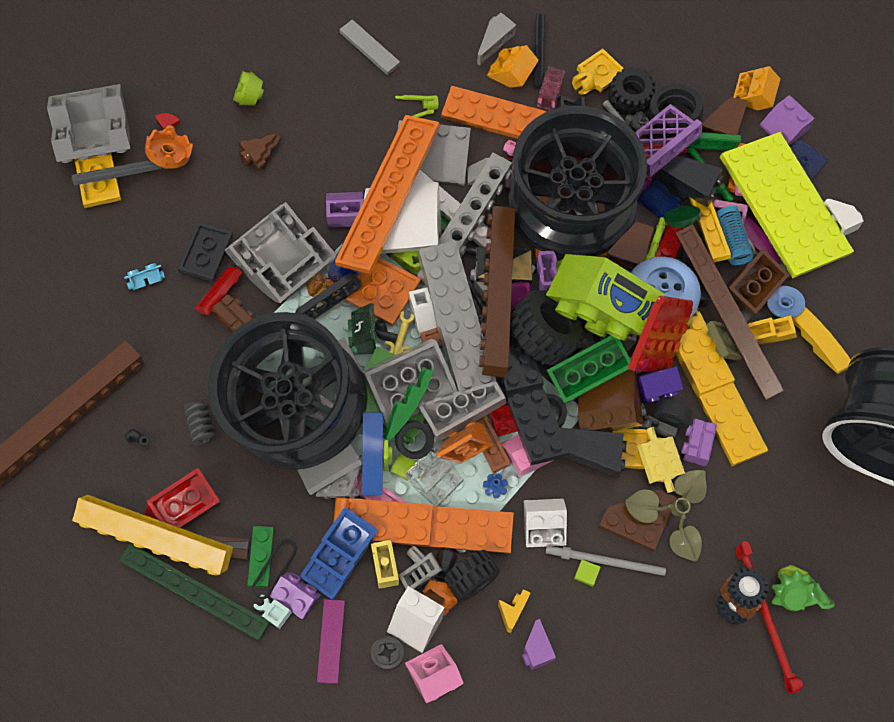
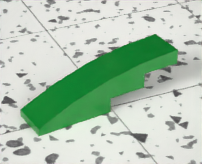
(403, 410)

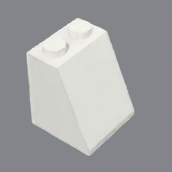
(415, 619)

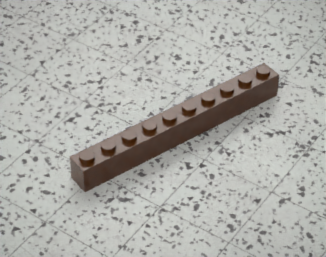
(498, 292)
(67, 409)

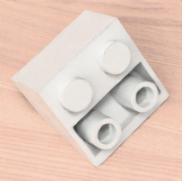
(545, 522)

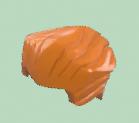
(440, 594)

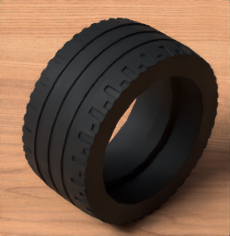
(676, 95)

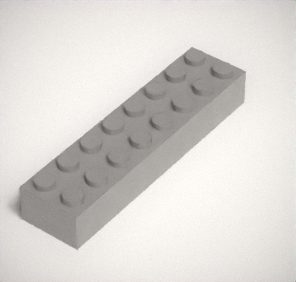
(454, 313)

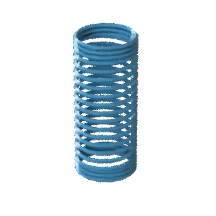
(736, 252)

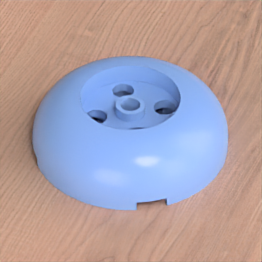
(676, 275)

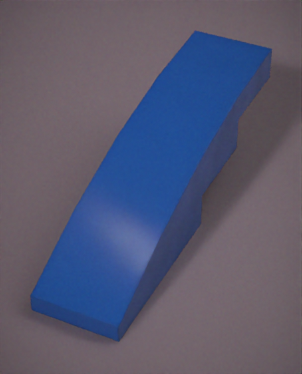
(372, 453)

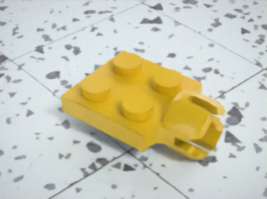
(596, 73)

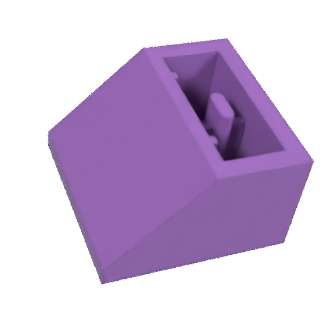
(342, 208)

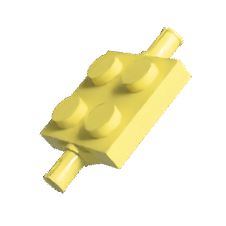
(661, 459)

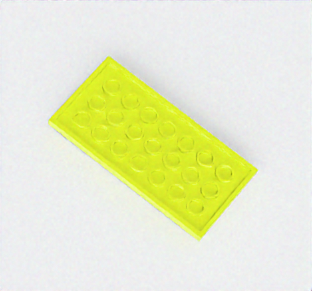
(786, 204)

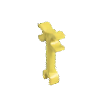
(401, 335)

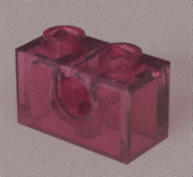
(551, 88)

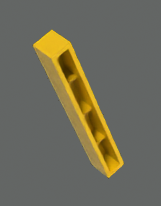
(152, 534)

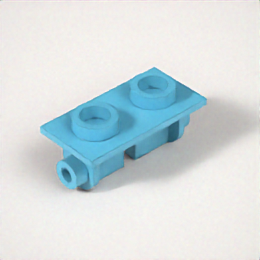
(137, 278)

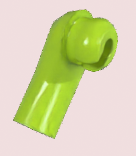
(789, 570)

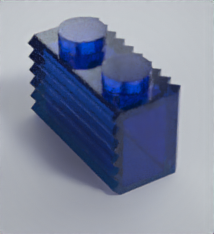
(659, 199)

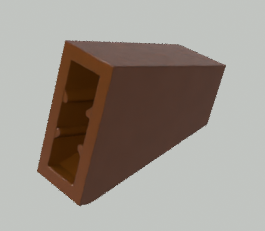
(726, 118)
(632, 246)

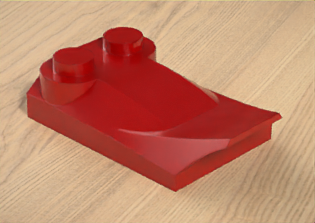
(183, 500)

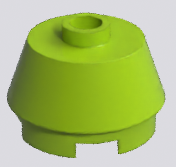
(248, 89)

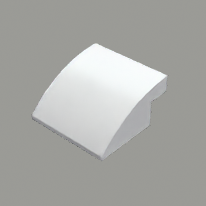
(418, 220)

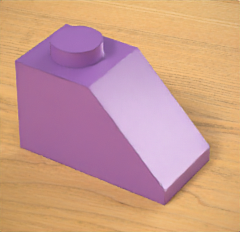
(538, 648)

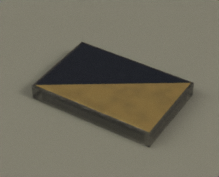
(521, 269)

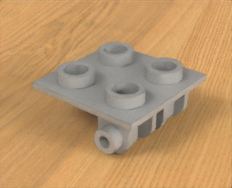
(341, 487)

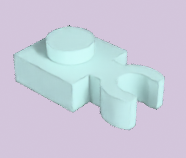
(274, 612)

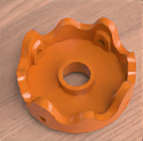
(169, 141)

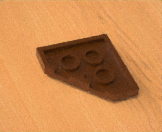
(621, 523)

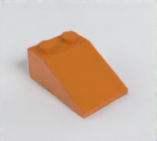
(466, 443)

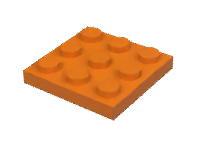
(386, 288)

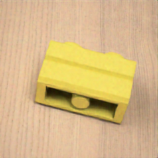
(385, 564)

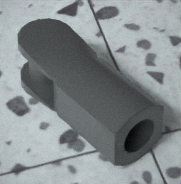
(663, 429)

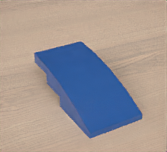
(339, 553)

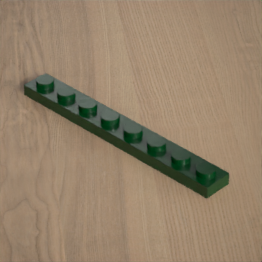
(194, 592)

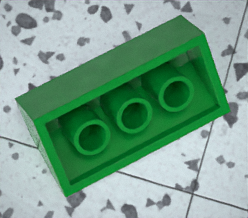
(589, 368)

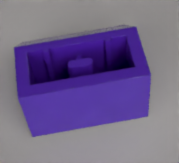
(659, 383)

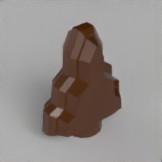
(258, 149)

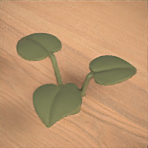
(692, 489)

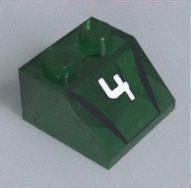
(363, 330)

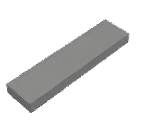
(369, 47)

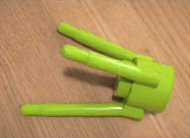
(429, 103)

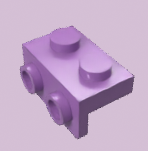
(295, 594)

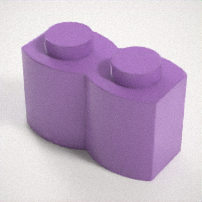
(546, 269)

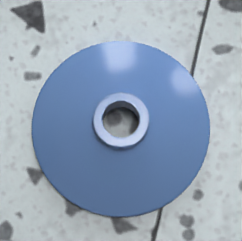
(786, 296)

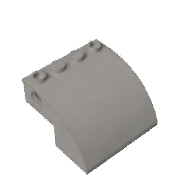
(88, 123)
(280, 253)

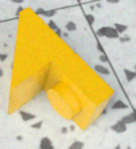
(511, 614)

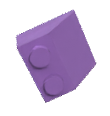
(788, 119)

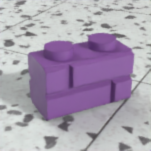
(699, 442)

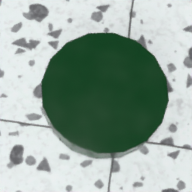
(682, 216)

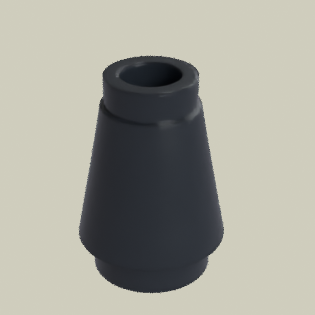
(446, 559)

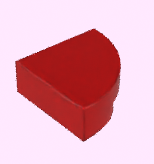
(167, 119)

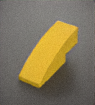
(773, 330)

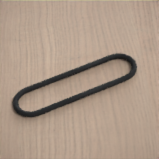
(267, 563)

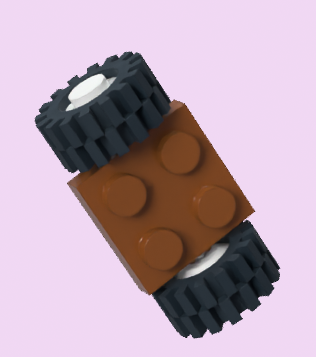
(742, 595)

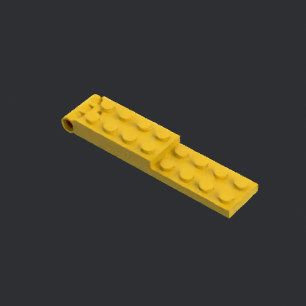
(717, 393)

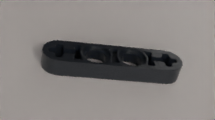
(329, 300)

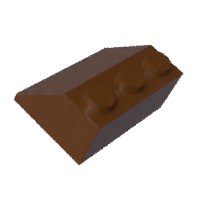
(756, 282)

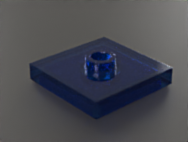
(808, 158)

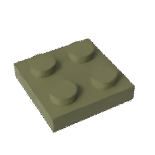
(725, 343)

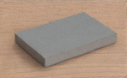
(331, 470)

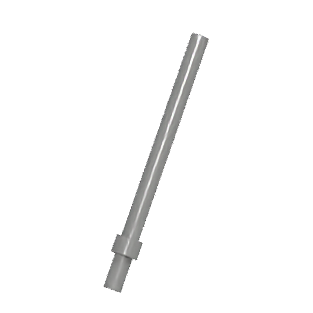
(567, 553)

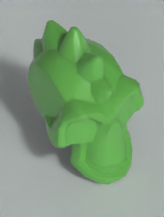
(799, 592)

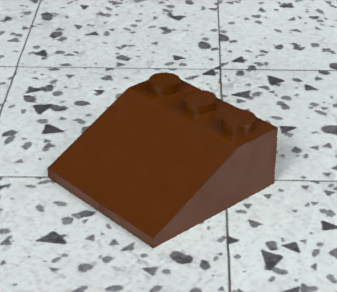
(612, 405)

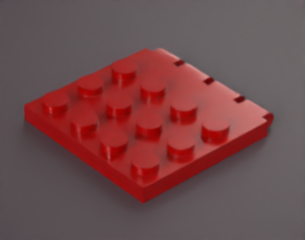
(661, 334)

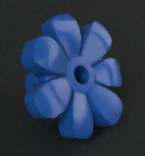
(495, 485)

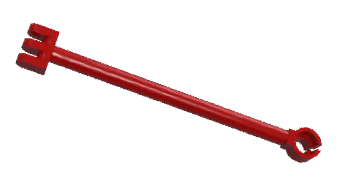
(792, 683)

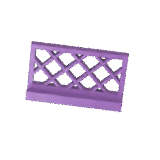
(673, 145)

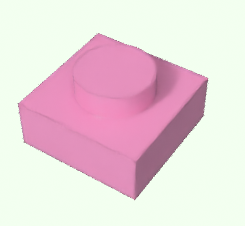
(509, 147)

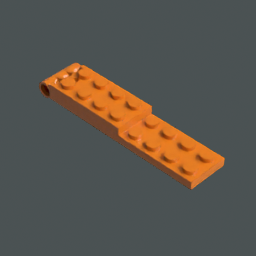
(433, 525)

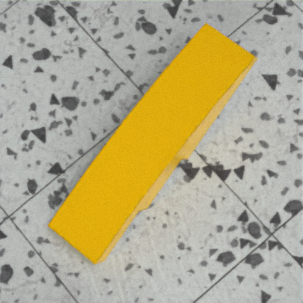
(823, 342)

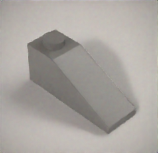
(497, 34)

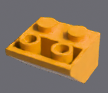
(513, 66)
(758, 88)

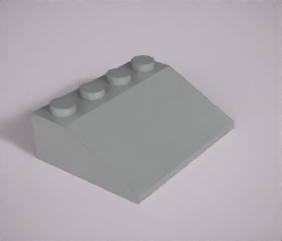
(447, 155)
(391, 377)

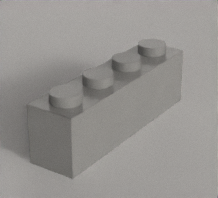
(457, 410)

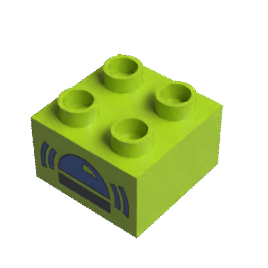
(602, 295)

